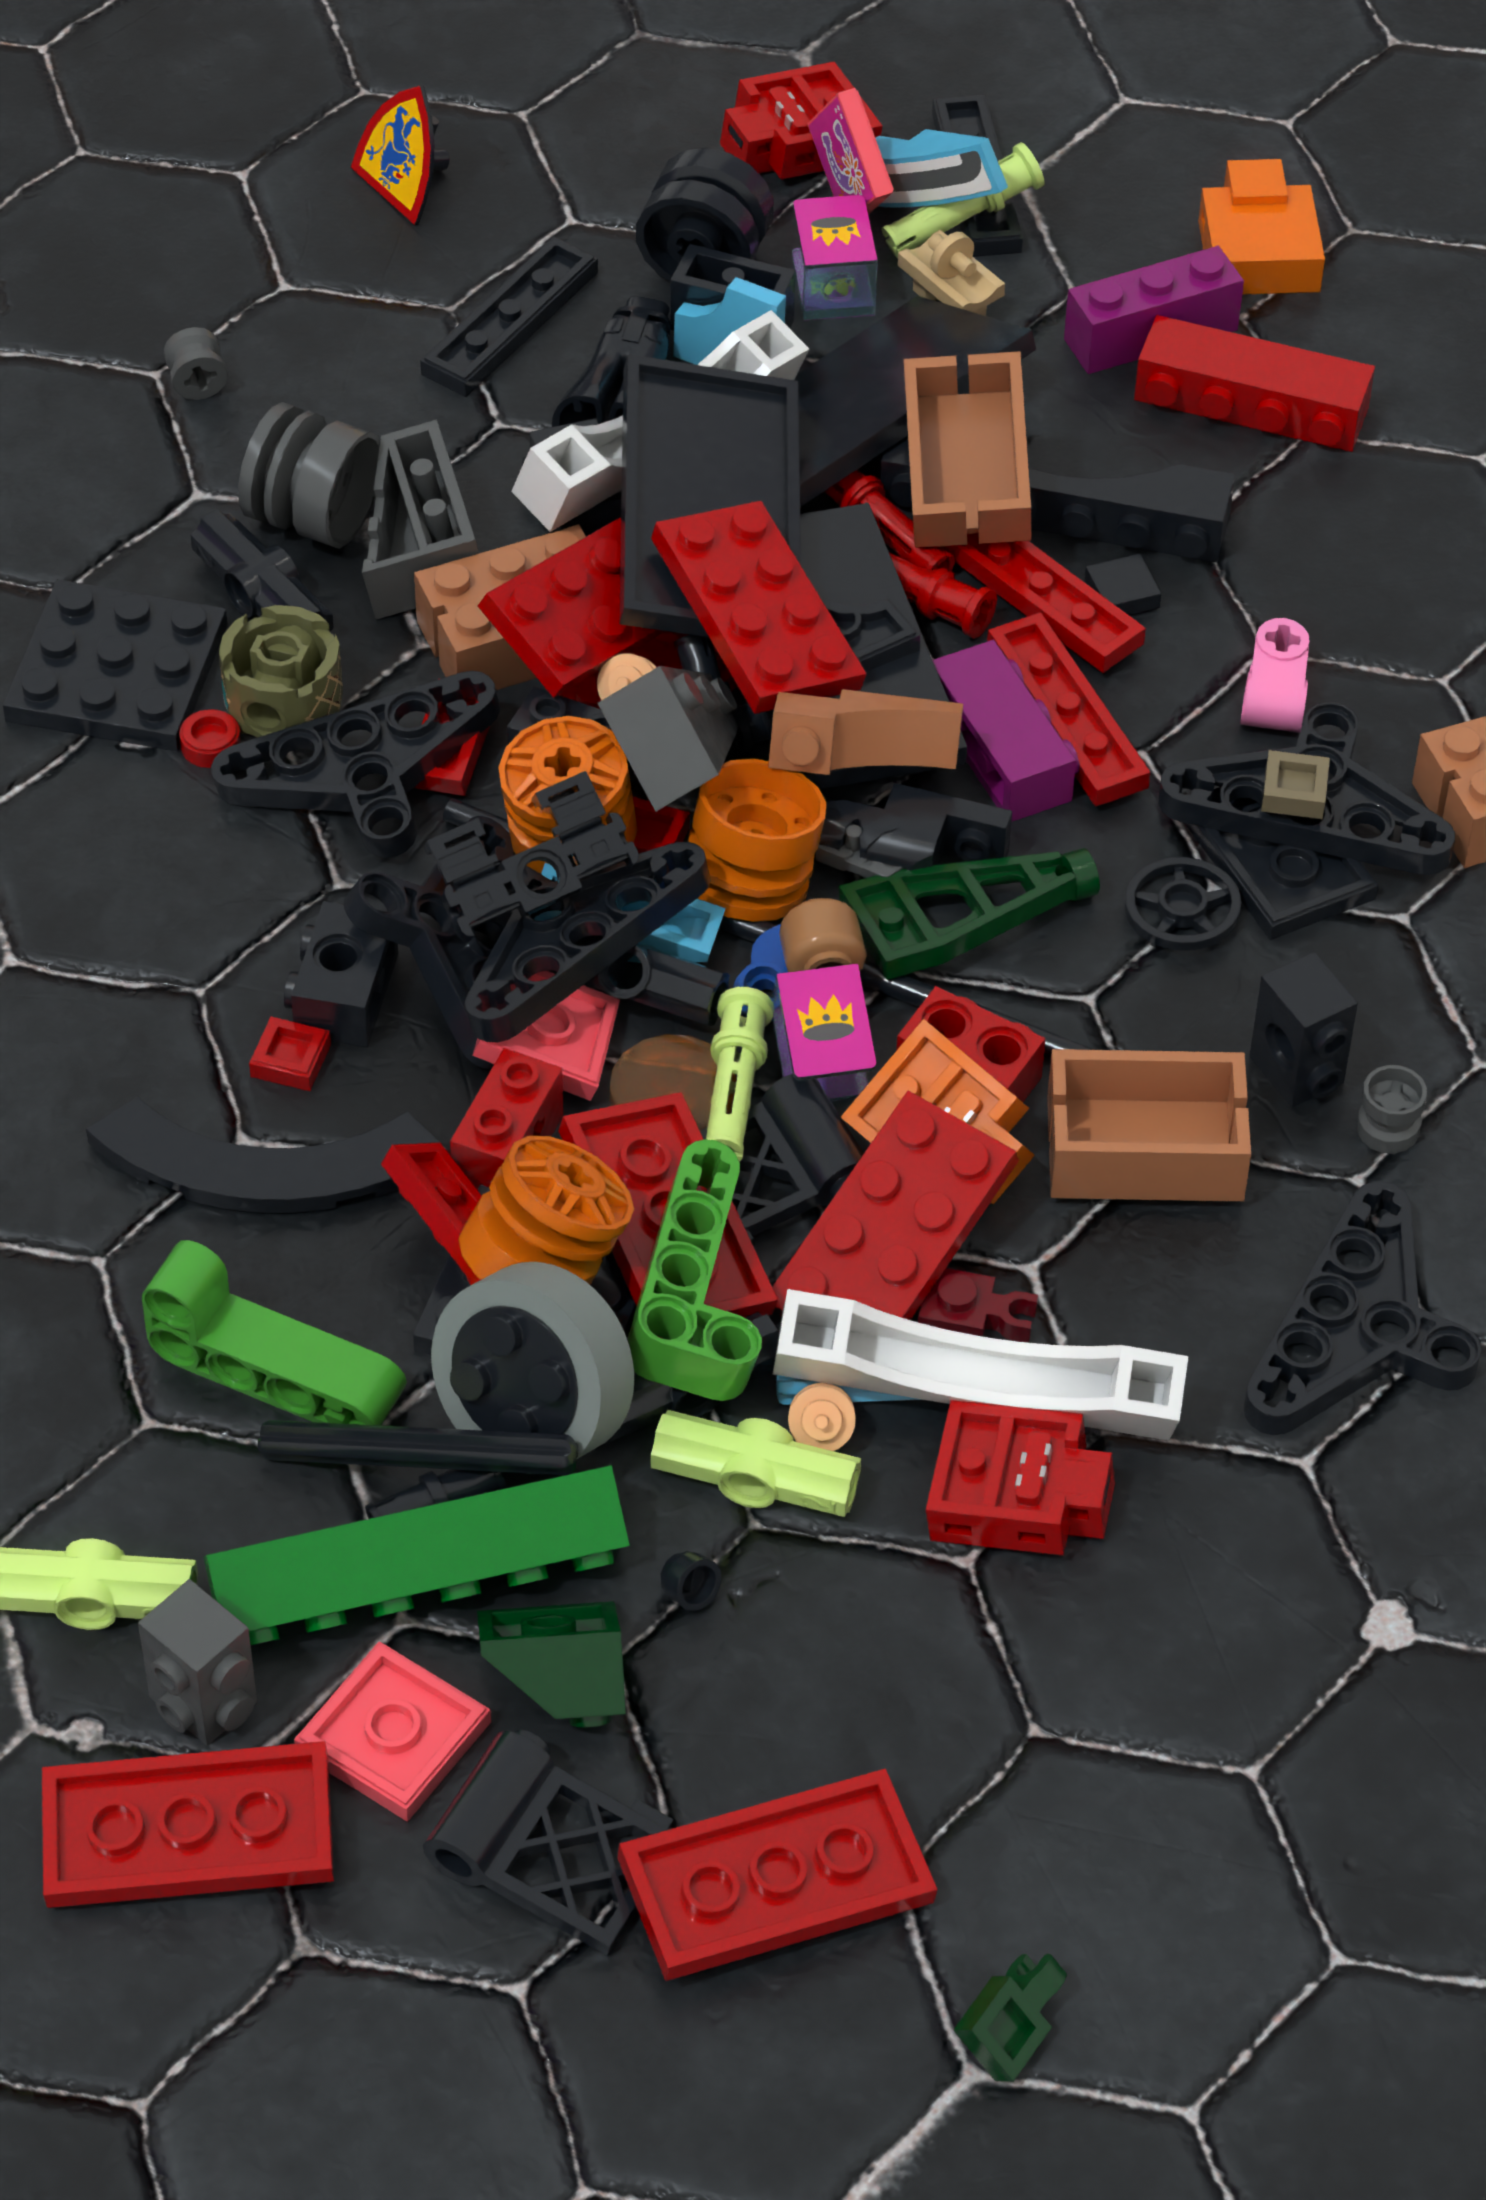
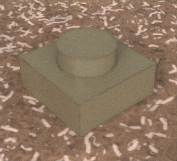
(1295, 784)

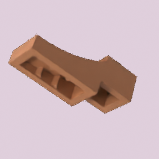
(862, 731)

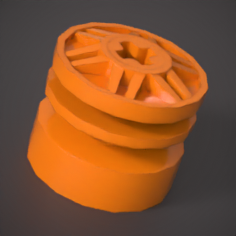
(550, 754)
(758, 838)
(548, 1208)

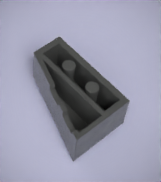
(415, 518)
(673, 729)

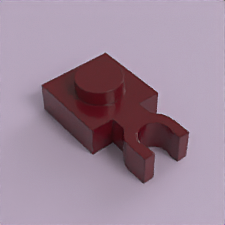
(968, 1305)

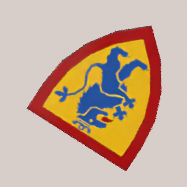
(400, 152)

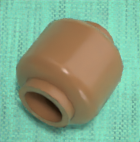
(821, 936)

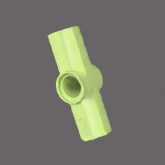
(755, 1463)
(89, 1582)

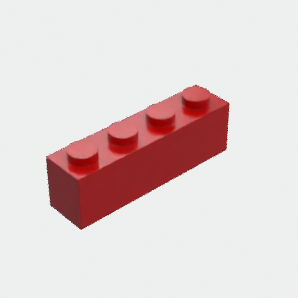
(1254, 383)

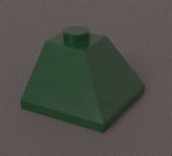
(560, 1657)

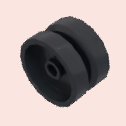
(705, 202)

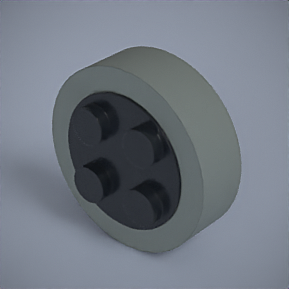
(533, 1357)

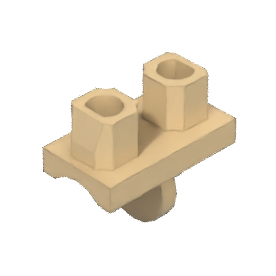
(949, 273)

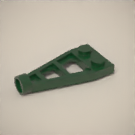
(903, 937)

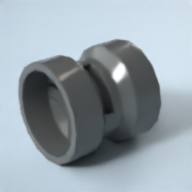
(1391, 1109)

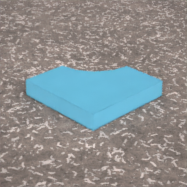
(703, 328)

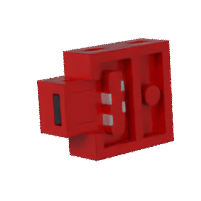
(772, 117)
(1017, 1479)

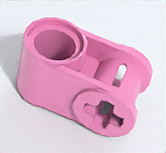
(1277, 676)

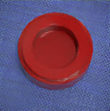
(206, 735)

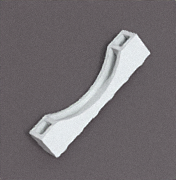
(585, 462)
(879, 1352)

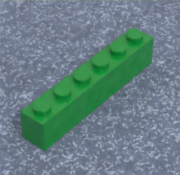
(420, 1551)

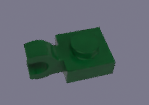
(1005, 2018)

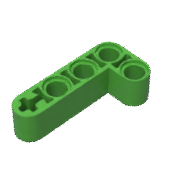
(685, 1256)
(259, 1351)

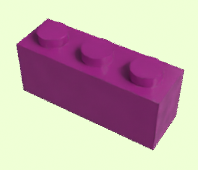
(1114, 315)
(1008, 732)

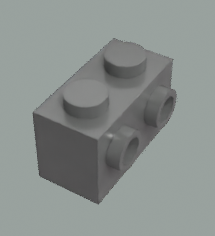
(198, 1664)

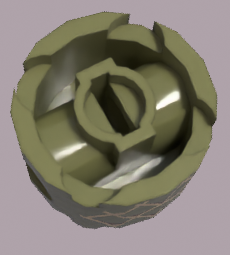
(280, 670)

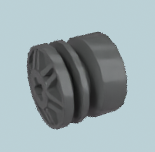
(309, 475)

